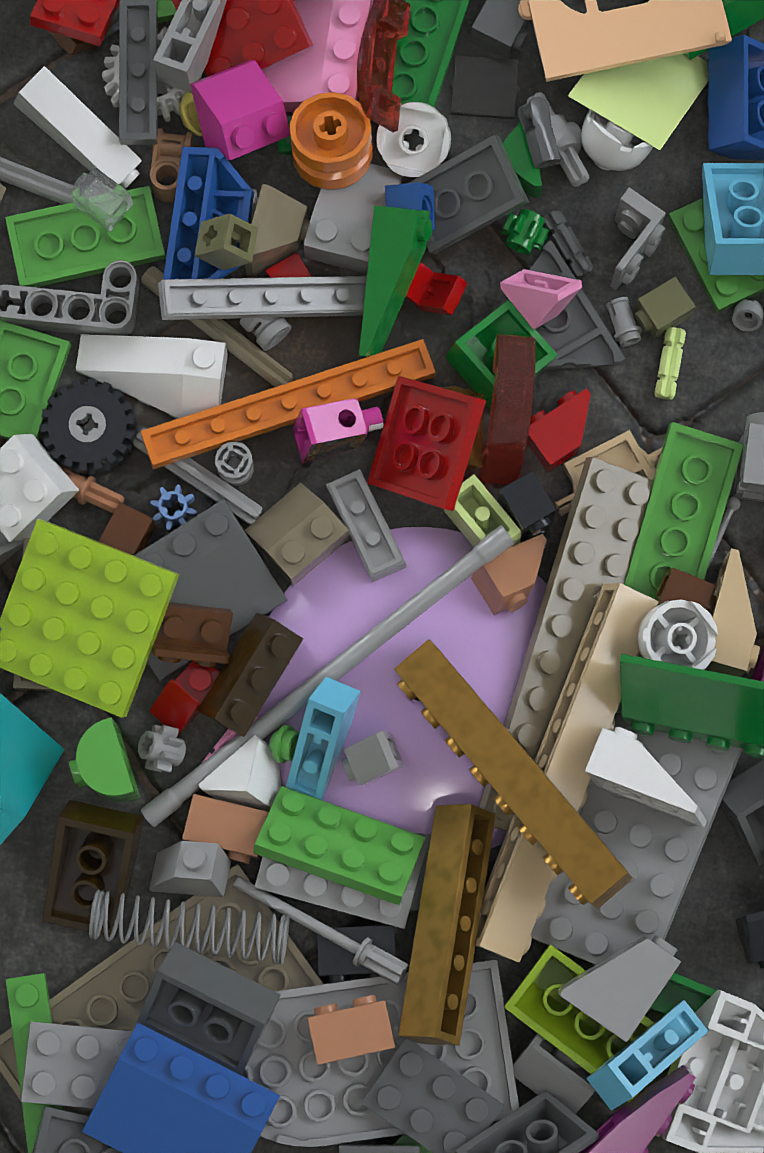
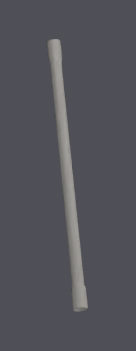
(481, 554)

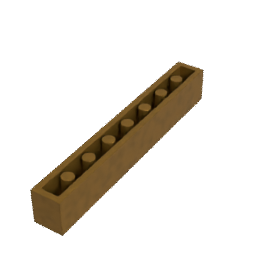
(513, 774)

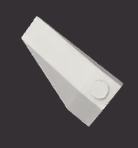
(158, 371)

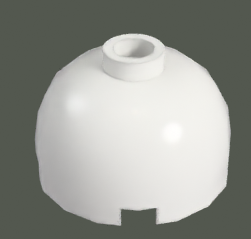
(611, 145)
(678, 634)

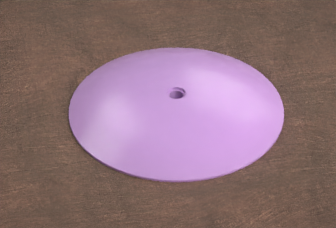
(342, 604)

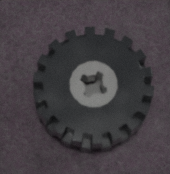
(87, 447)

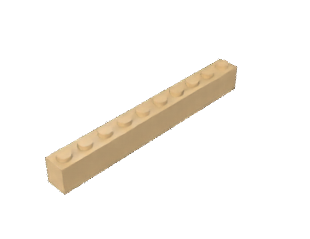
(585, 706)

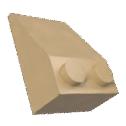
(734, 620)

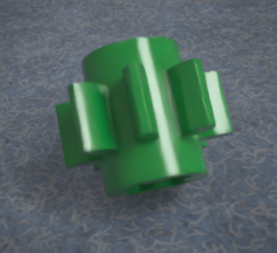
(525, 231)

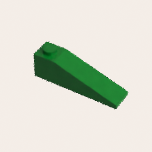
(394, 255)

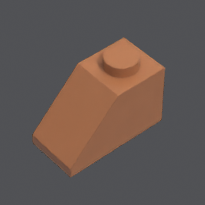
(510, 576)

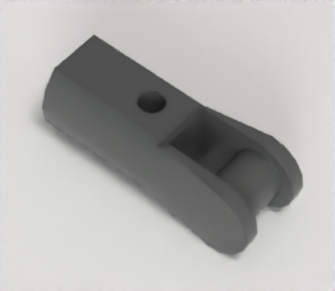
(539, 133)

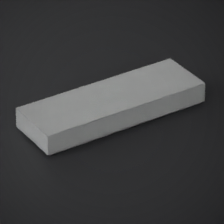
(366, 525)

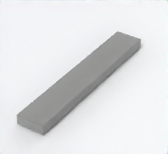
(261, 297)

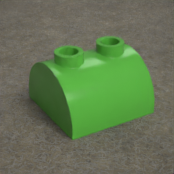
(104, 763)

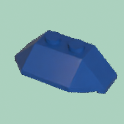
(204, 190)

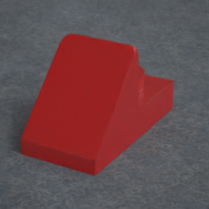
(181, 698)

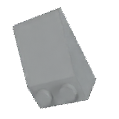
(344, 218)

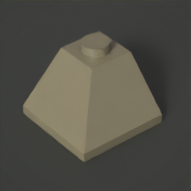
(281, 228)

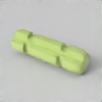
(670, 363)

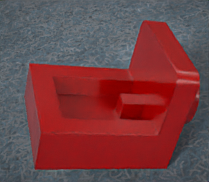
(435, 291)

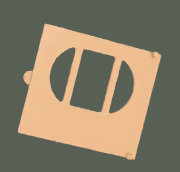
(599, 40)

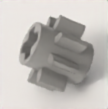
(161, 748)

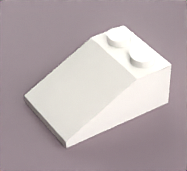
(629, 770)

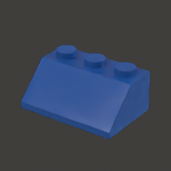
(736, 99)

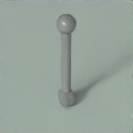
(732, 505)

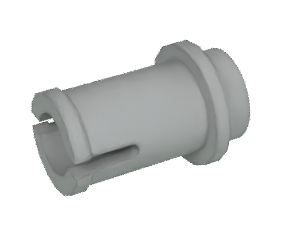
(623, 321)

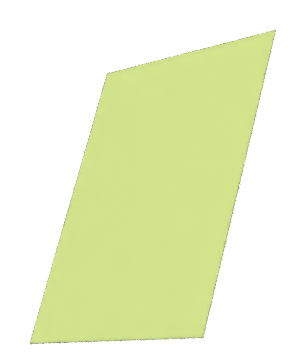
(645, 95)

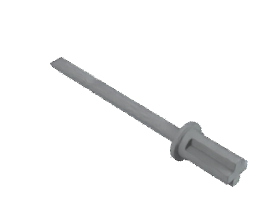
(365, 953)

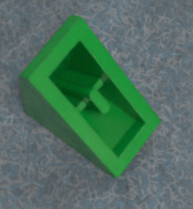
(521, 160)

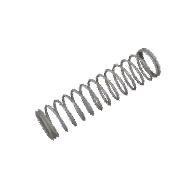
(100, 913)

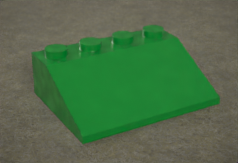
(693, 704)

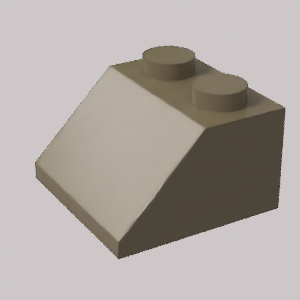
(298, 533)

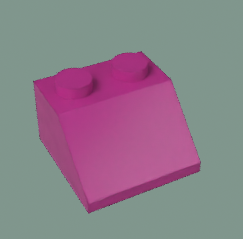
(239, 110)

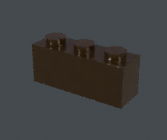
(250, 674)

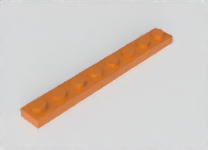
(282, 404)

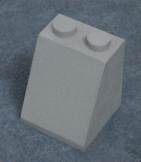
(623, 985)

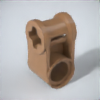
(166, 162)

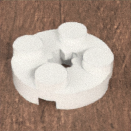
(431, 127)

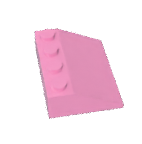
(331, 60)

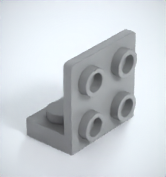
(637, 219)

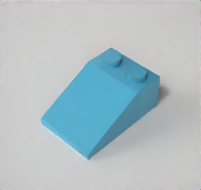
(734, 218)

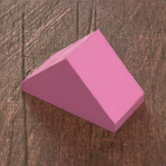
(539, 295)

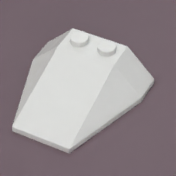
(728, 1093)

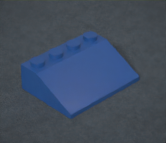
(177, 1102)

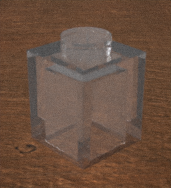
(101, 198)

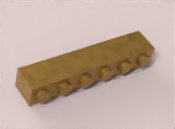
(447, 925)

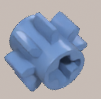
(167, 500)

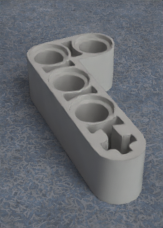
(66, 302)

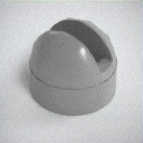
(748, 323)

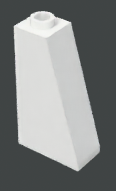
(76, 128)

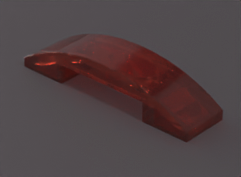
(376, 61)
(510, 409)

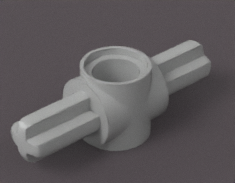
(569, 144)

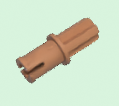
(93, 492)

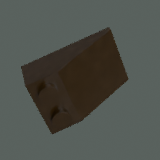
(90, 853)

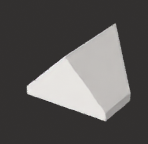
(246, 777)

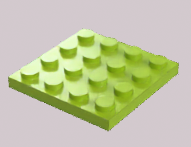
(83, 617)

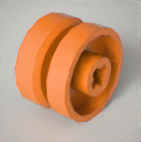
(331, 140)

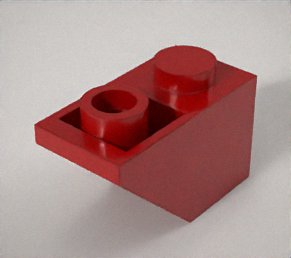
(559, 433)

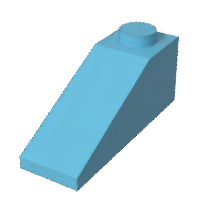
(322, 737)
(647, 1055)

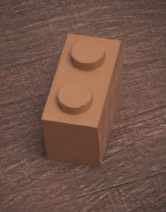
(225, 823)
(350, 1030)

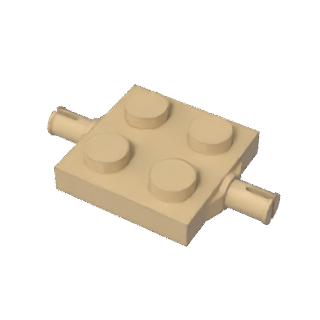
(619, 451)

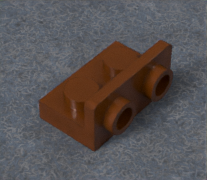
(194, 634)

